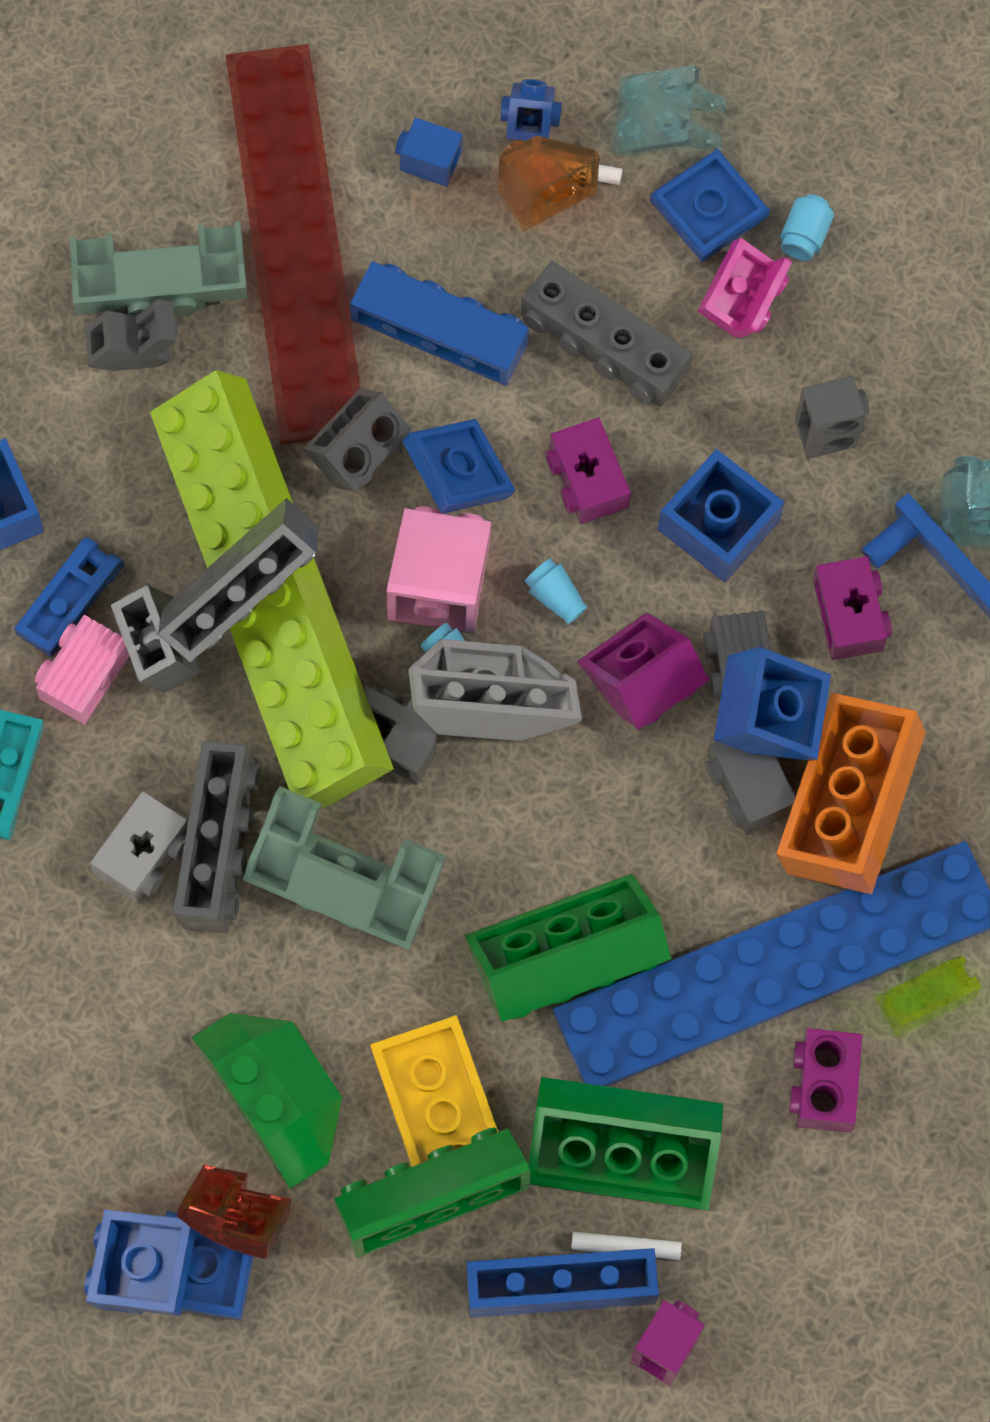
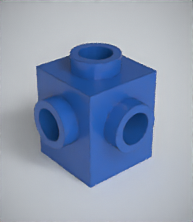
(526, 123)

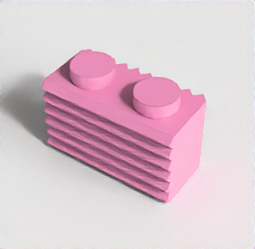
(82, 669)

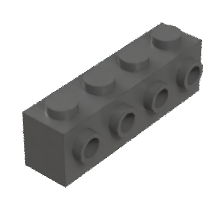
(605, 334)
(239, 580)
(216, 837)

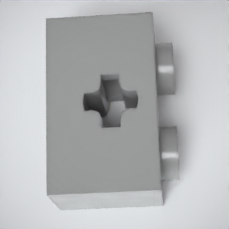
(143, 823)

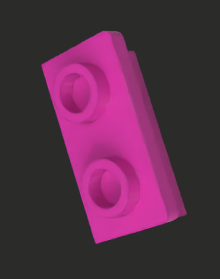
(744, 289)

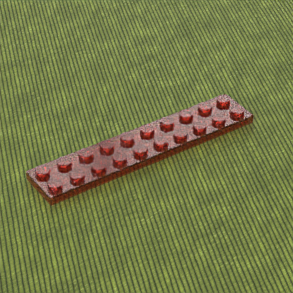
(293, 238)

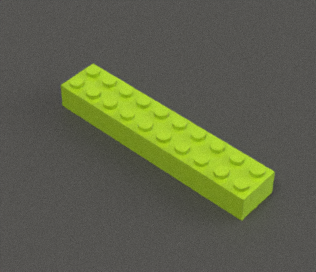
(291, 637)

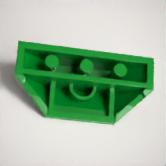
(276, 1090)

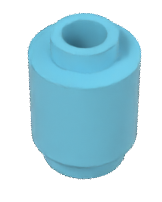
(806, 227)

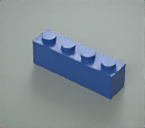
(439, 322)
(562, 1283)

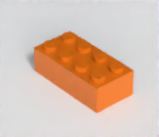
(851, 793)

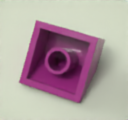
(644, 670)

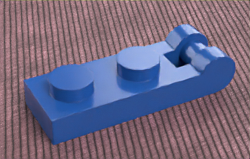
(68, 596)

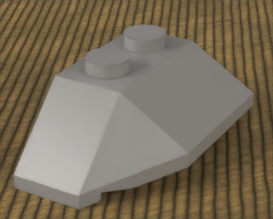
(491, 691)

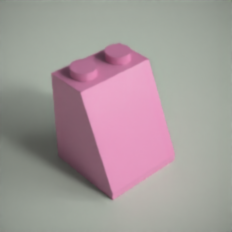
(438, 569)

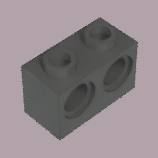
(831, 416)
(352, 431)

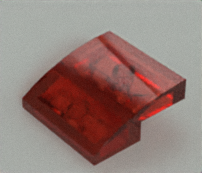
(231, 1214)

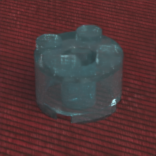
(967, 502)

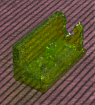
(928, 996)

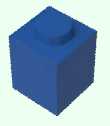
(429, 151)

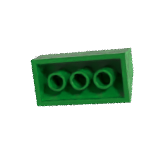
(568, 947)
(625, 1143)
(432, 1191)

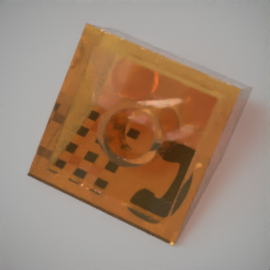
(545, 178)

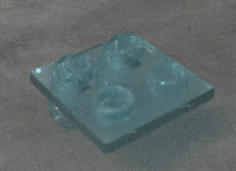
(658, 111)

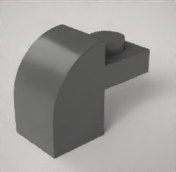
(130, 341)
(410, 739)

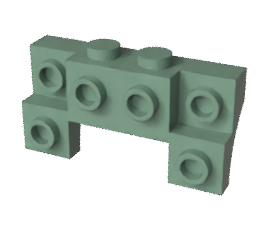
(176, 274)
(338, 879)

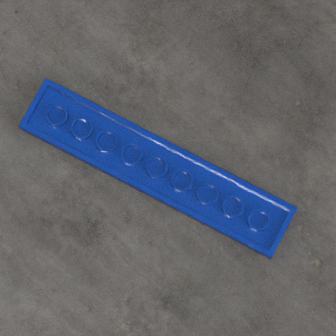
(775, 967)

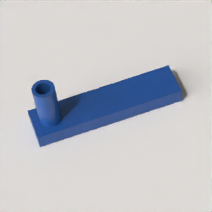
(916, 523)

